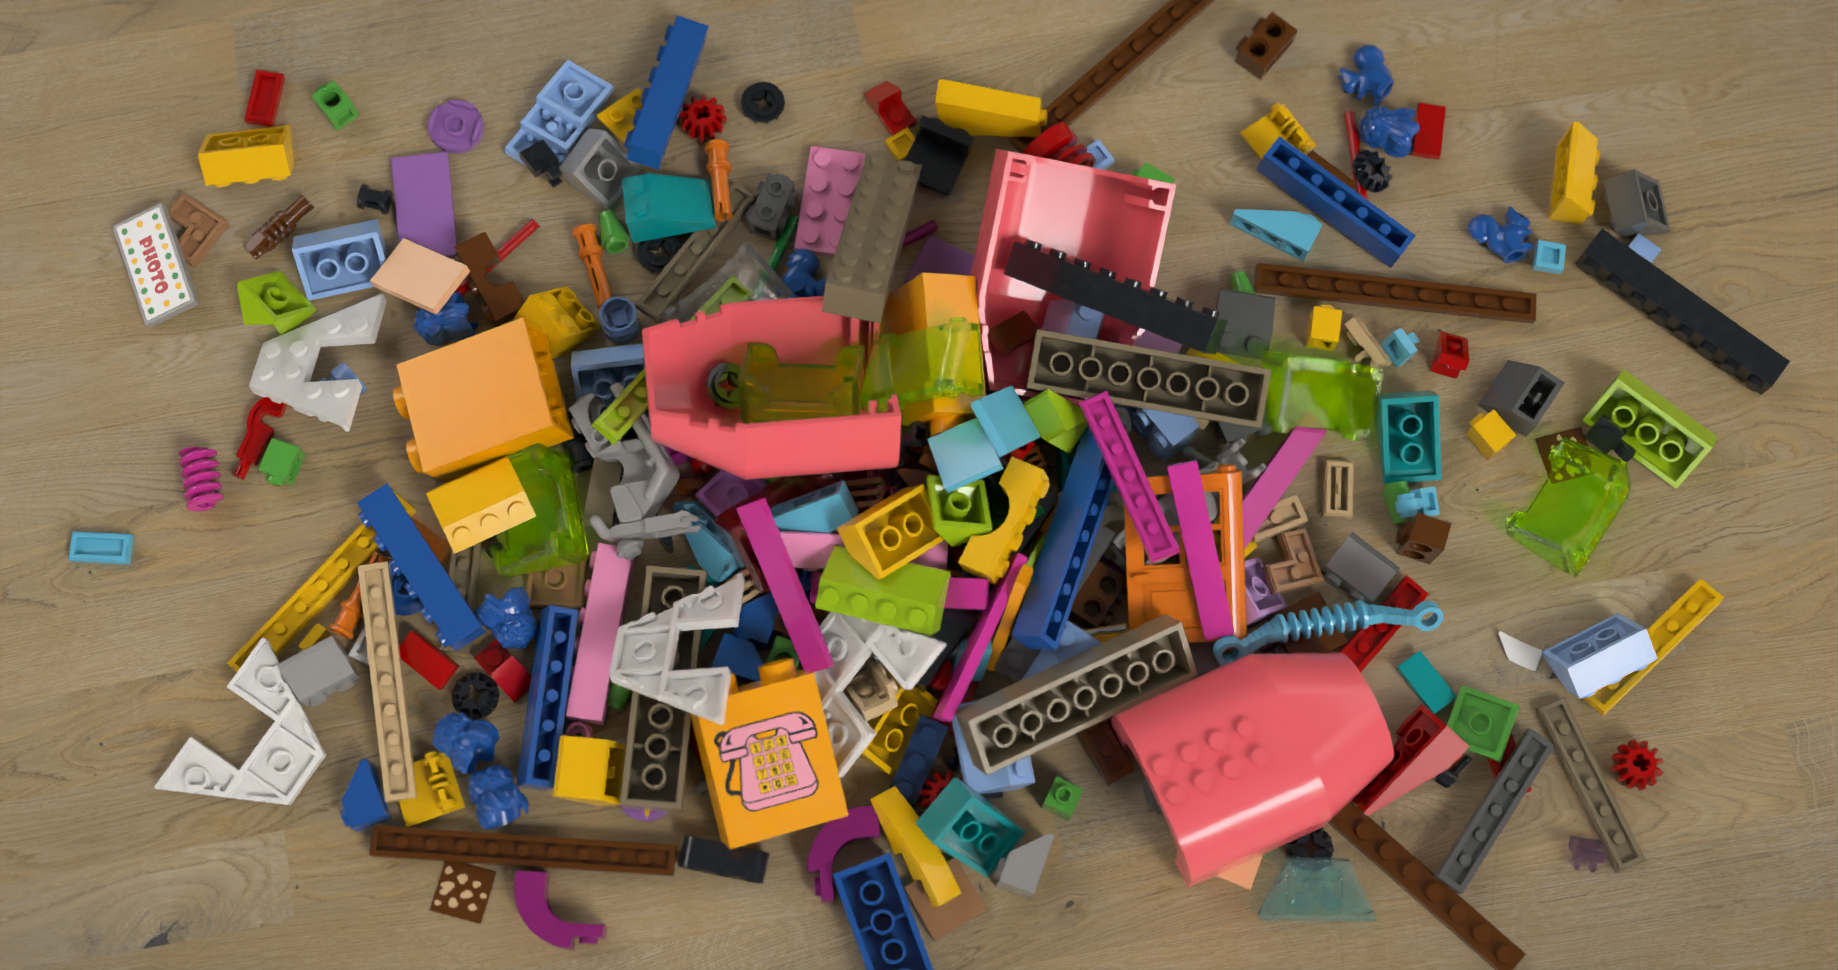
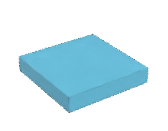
(964, 455)

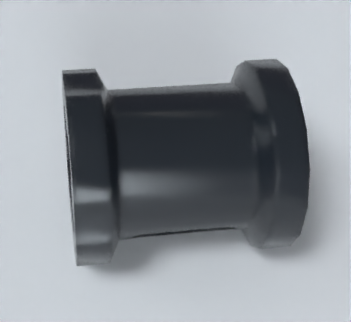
(374, 199)
(914, 435)
(578, 455)

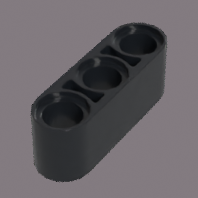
(720, 860)

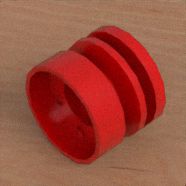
(1059, 144)

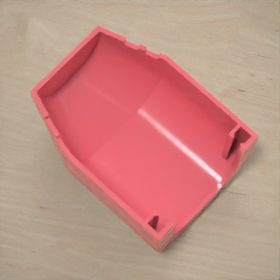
(1068, 207)
(691, 423)
(1256, 754)

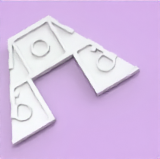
(289, 361)
(850, 645)
(648, 647)
(281, 759)

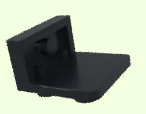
(940, 152)

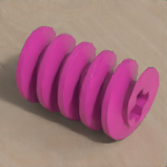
(200, 478)

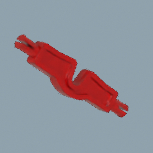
(258, 435)

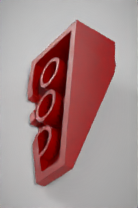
(1420, 753)

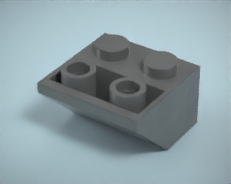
(1521, 395)

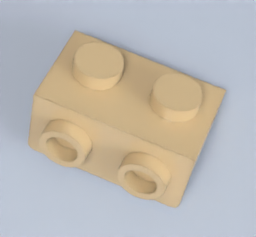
(872, 690)

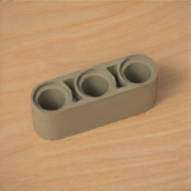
(599, 498)

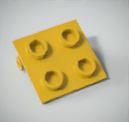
(620, 115)
(1277, 123)
(436, 790)

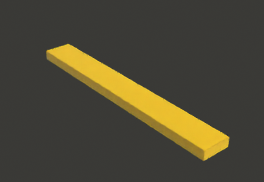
(316, 592)

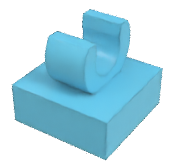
(1549, 257)
(1400, 346)

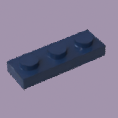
(919, 758)

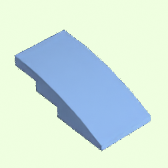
(562, 112)

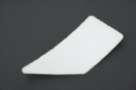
(1520, 652)

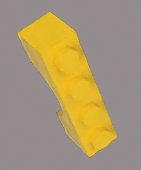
(989, 554)

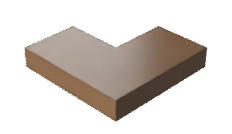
(201, 227)
(1300, 564)

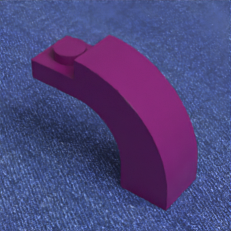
(836, 834)
(532, 902)

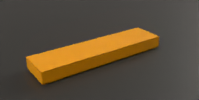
(1010, 615)

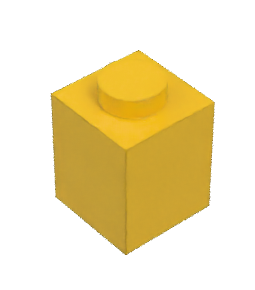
(1323, 327)
(1489, 433)

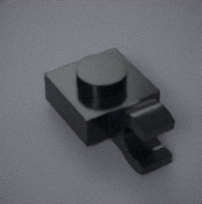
(542, 160)
(1607, 435)

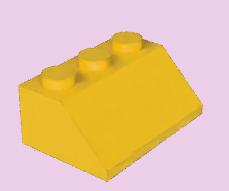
(247, 156)
(1574, 176)
(480, 504)
(891, 532)
(896, 728)

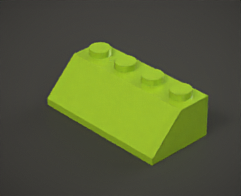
(1660, 432)
(904, 599)

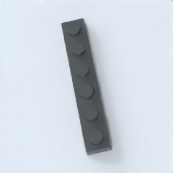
(1494, 811)

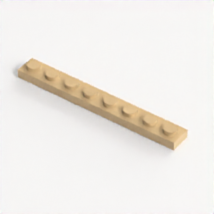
(387, 682)

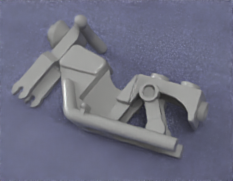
(1229, 455)
(645, 483)

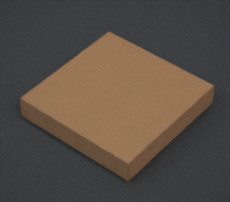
(558, 587)
(951, 914)

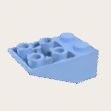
(1164, 431)

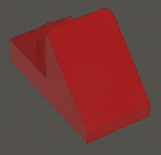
(889, 107)
(1450, 355)
(504, 670)

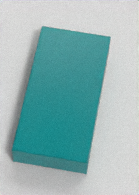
(1426, 682)

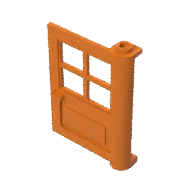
(1169, 587)

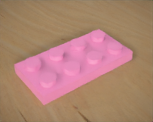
(827, 198)

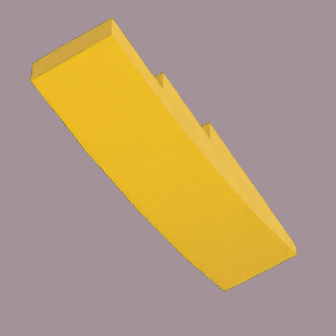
(919, 853)

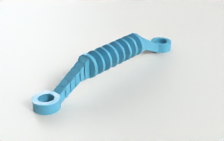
(1364, 614)

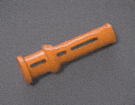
(719, 169)
(591, 254)
(352, 608)

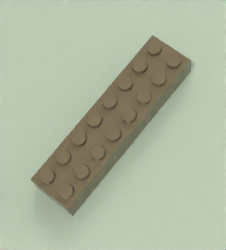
(872, 239)
(1149, 379)
(1076, 693)
(657, 731)

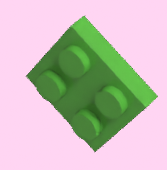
(1483, 722)

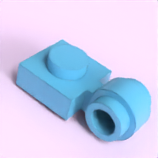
(1418, 501)

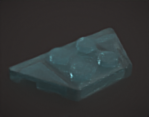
(1317, 892)

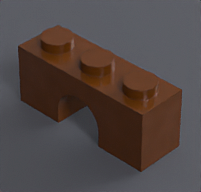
(500, 302)

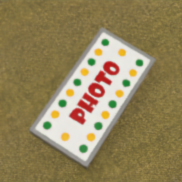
(155, 265)

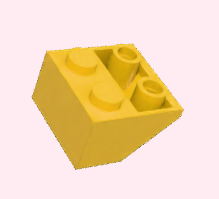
(561, 317)
(589, 770)

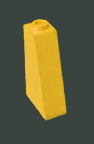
(989, 110)

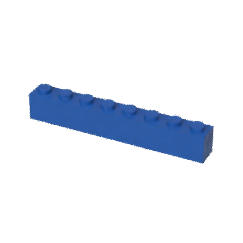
(1065, 549)

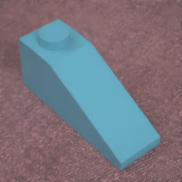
(1284, 230)
(817, 511)
(708, 543)

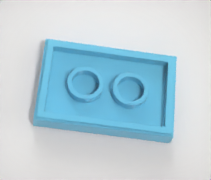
(1005, 420)

